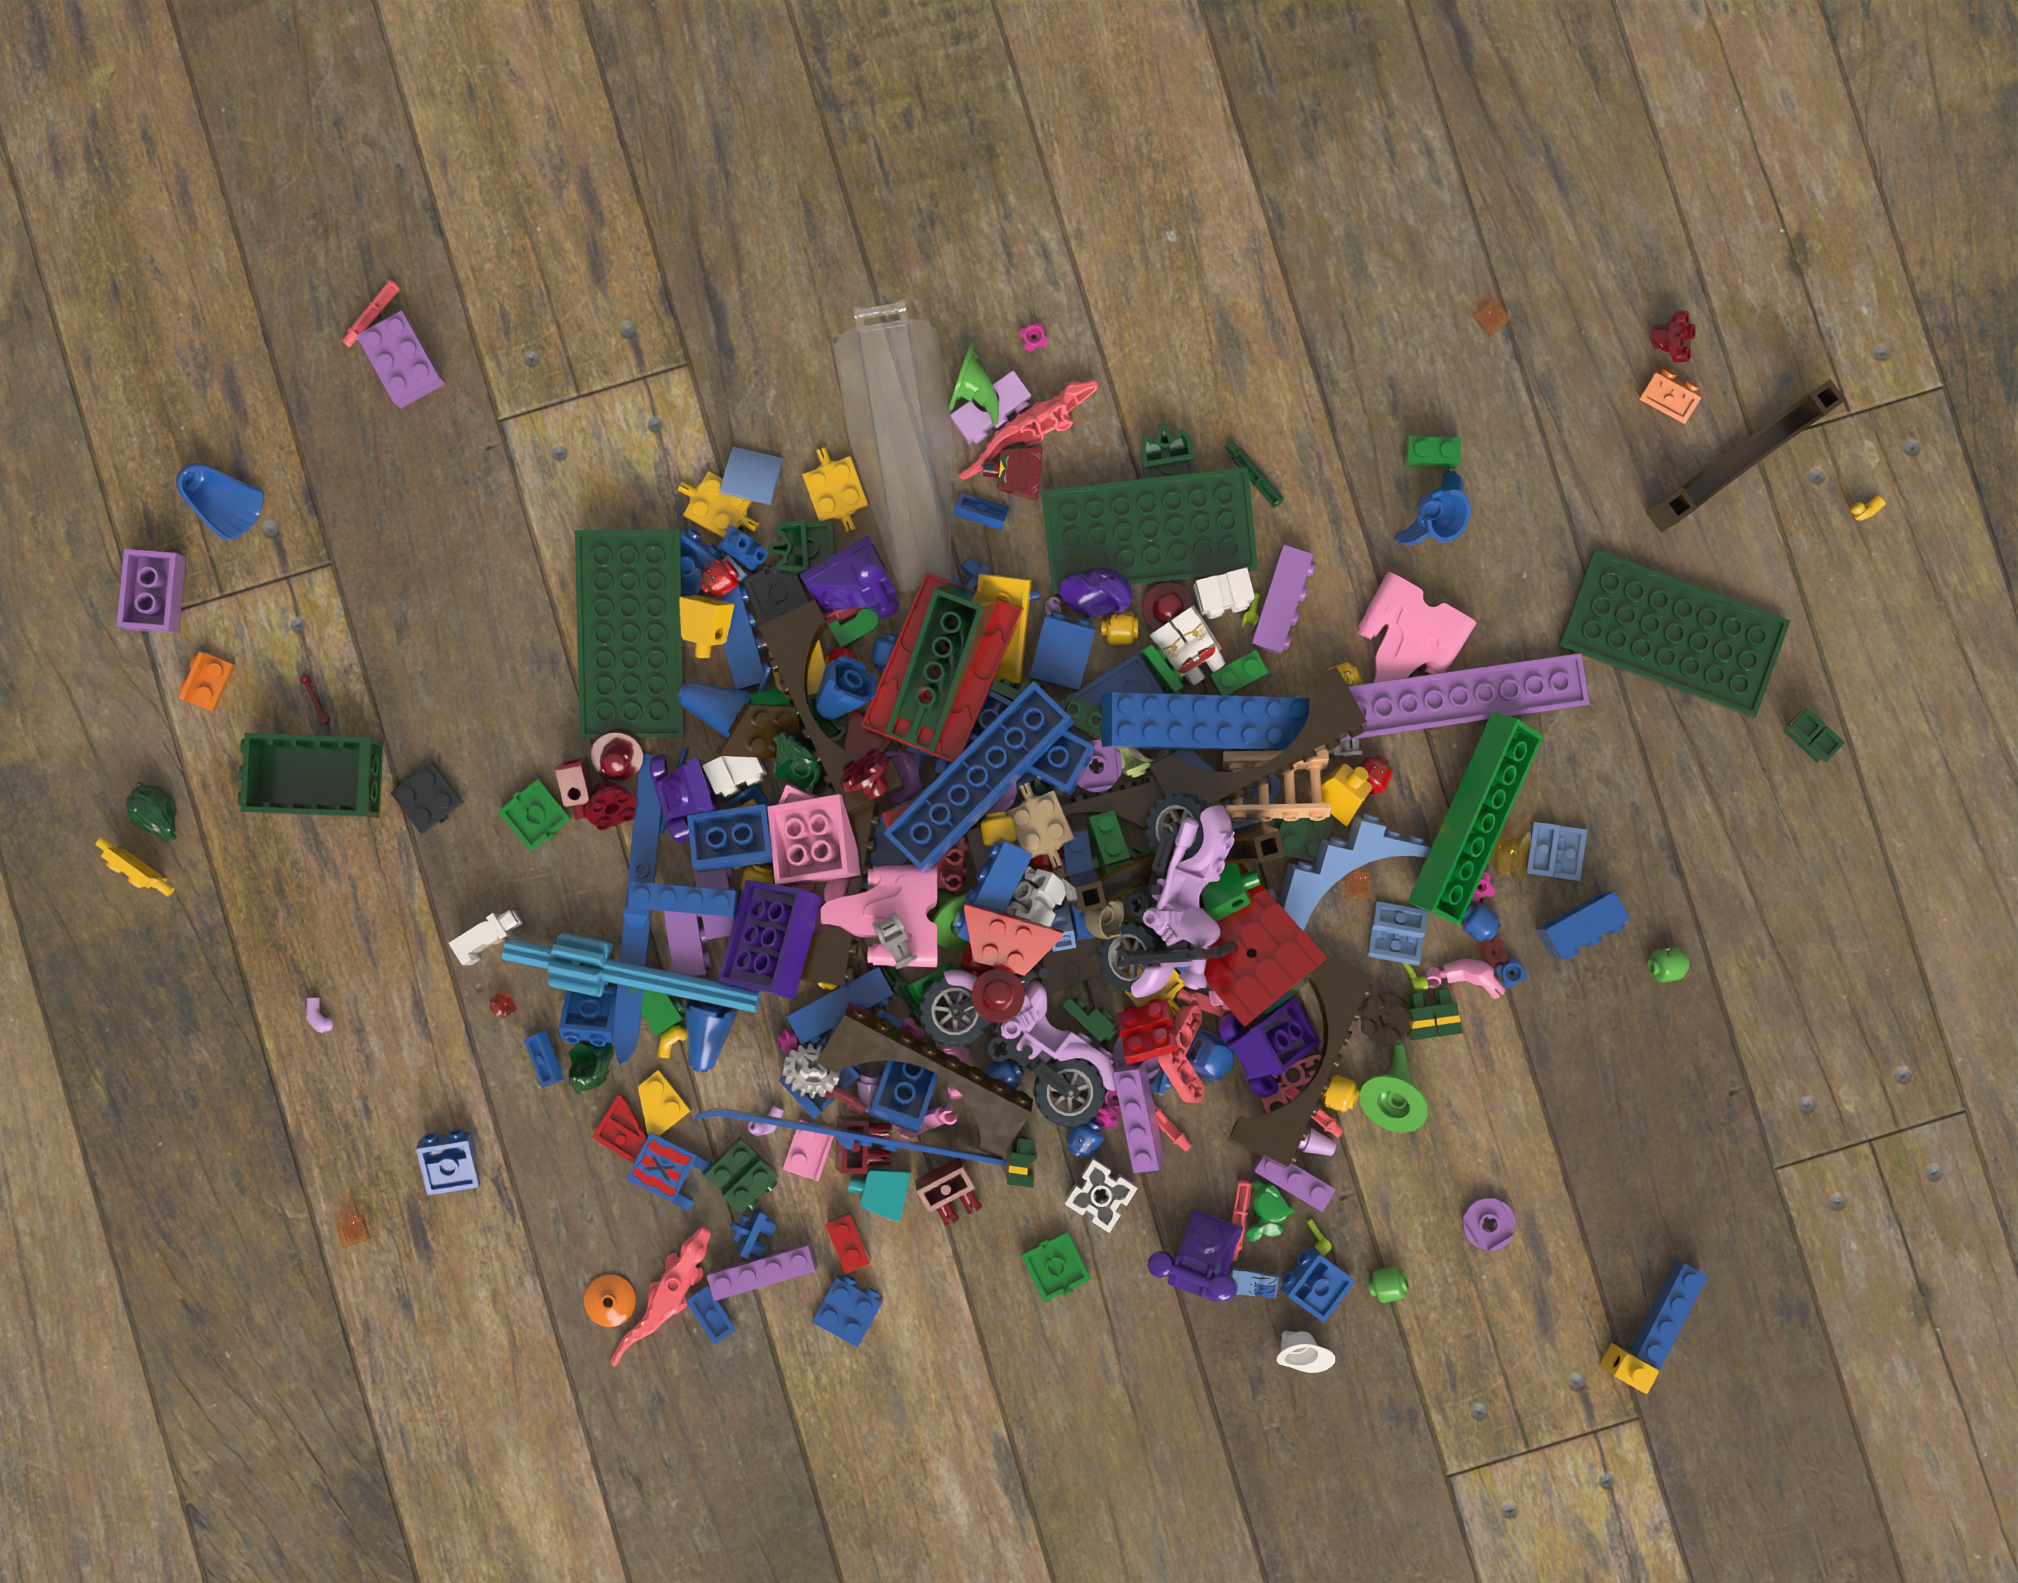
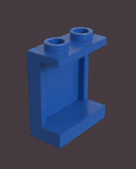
(1063, 650)
(816, 1105)

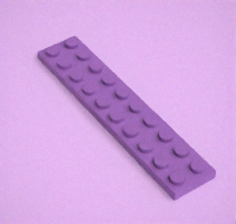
(1471, 695)

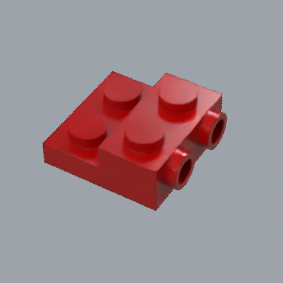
(1147, 1031)

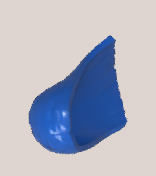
(220, 500)

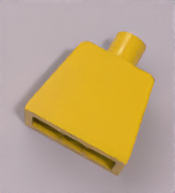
(705, 622)
(1345, 791)
(1629, 1369)

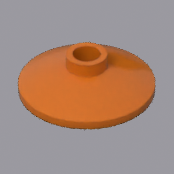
(619, 1291)

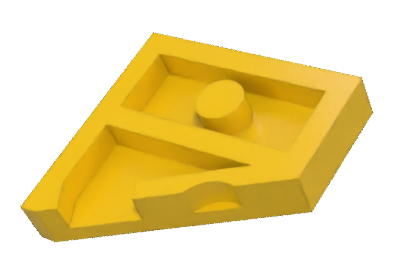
(661, 1104)

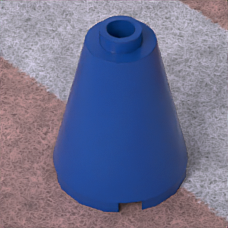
(713, 704)
(706, 1032)

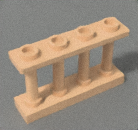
(1290, 811)

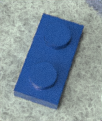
(981, 510)
(543, 1059)
(710, 1315)

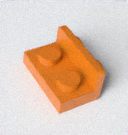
(1671, 395)
(206, 681)

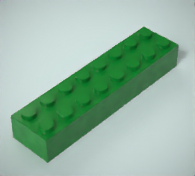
(1476, 818)

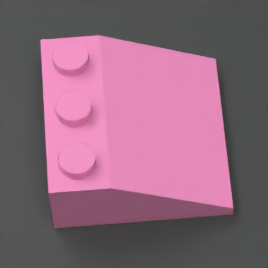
(812, 841)

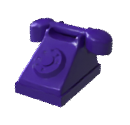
(853, 580)
(682, 793)
(1270, 1044)
(1202, 1258)

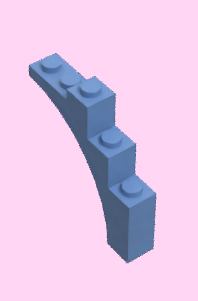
(1366, 842)

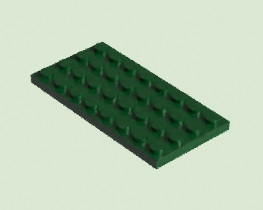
(1152, 527)
(629, 632)
(1674, 633)

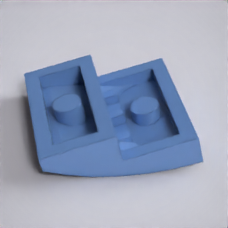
(751, 475)
(1557, 851)
(1397, 933)

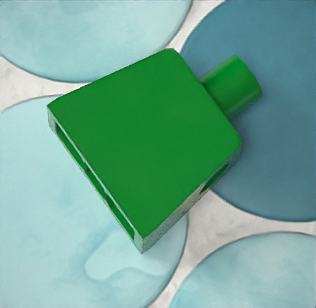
(1230, 892)

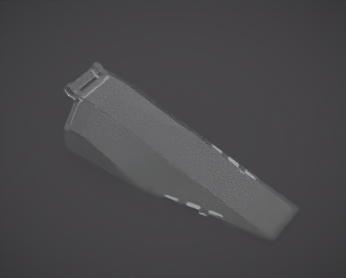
(901, 437)

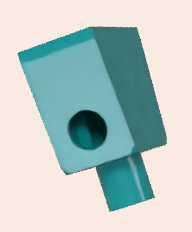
(882, 1191)

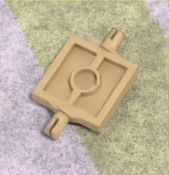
(1041, 824)

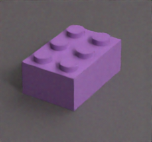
(400, 359)
(151, 591)

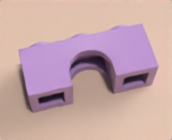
(975, 423)

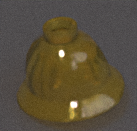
(1511, 856)

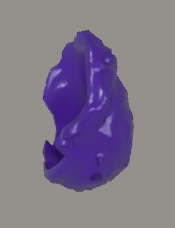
(1096, 592)

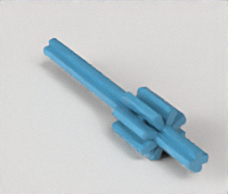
(588, 965)

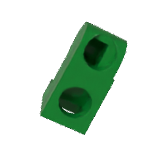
(855, 629)
(918, 986)

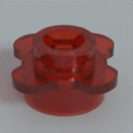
(1497, 945)
(502, 1005)

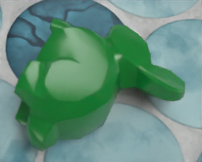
(1271, 1210)

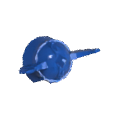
(1440, 513)

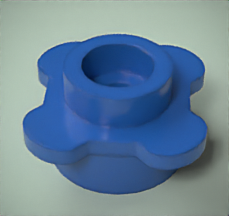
(1510, 980)

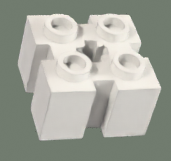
(1223, 593)
(731, 773)
(1036, 896)
(1103, 1210)

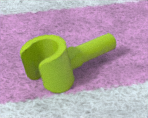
(1251, 615)
(1418, 984)
(1323, 1245)

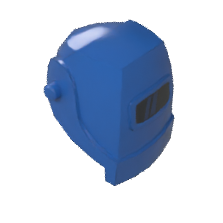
(1210, 1055)

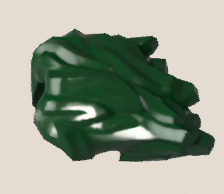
(795, 762)
(152, 811)
(589, 1066)

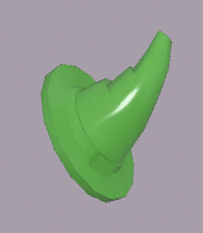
(976, 385)
(948, 907)
(1392, 1097)

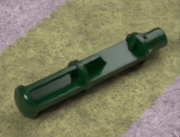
(1255, 475)
(899, 987)

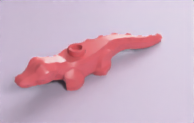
(1035, 422)
(668, 1294)

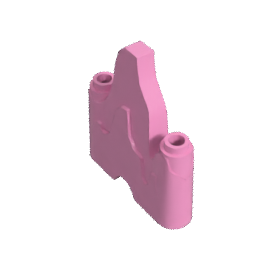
(1413, 632)
(897, 890)

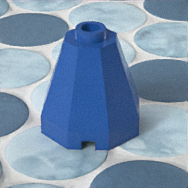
(844, 687)

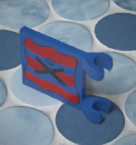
(663, 1168)

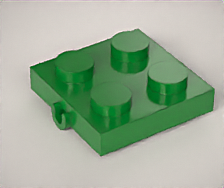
(1156, 661)
(534, 815)
(1055, 1266)

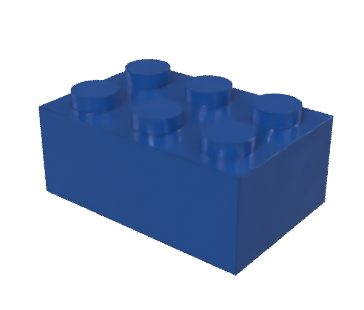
(730, 838)
(1583, 925)
(903, 1095)

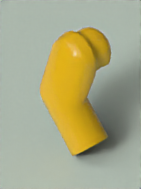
(1865, 511)
(668, 1038)

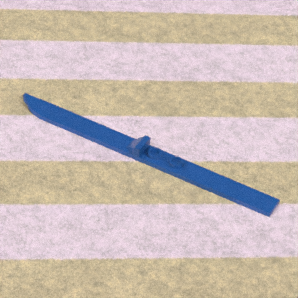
(637, 921)
(847, 1137)

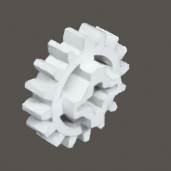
(809, 1075)

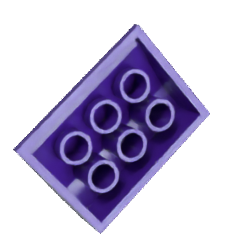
(770, 938)

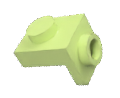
(1130, 764)

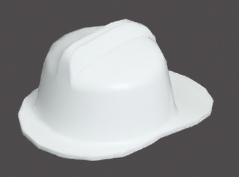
(1302, 1353)

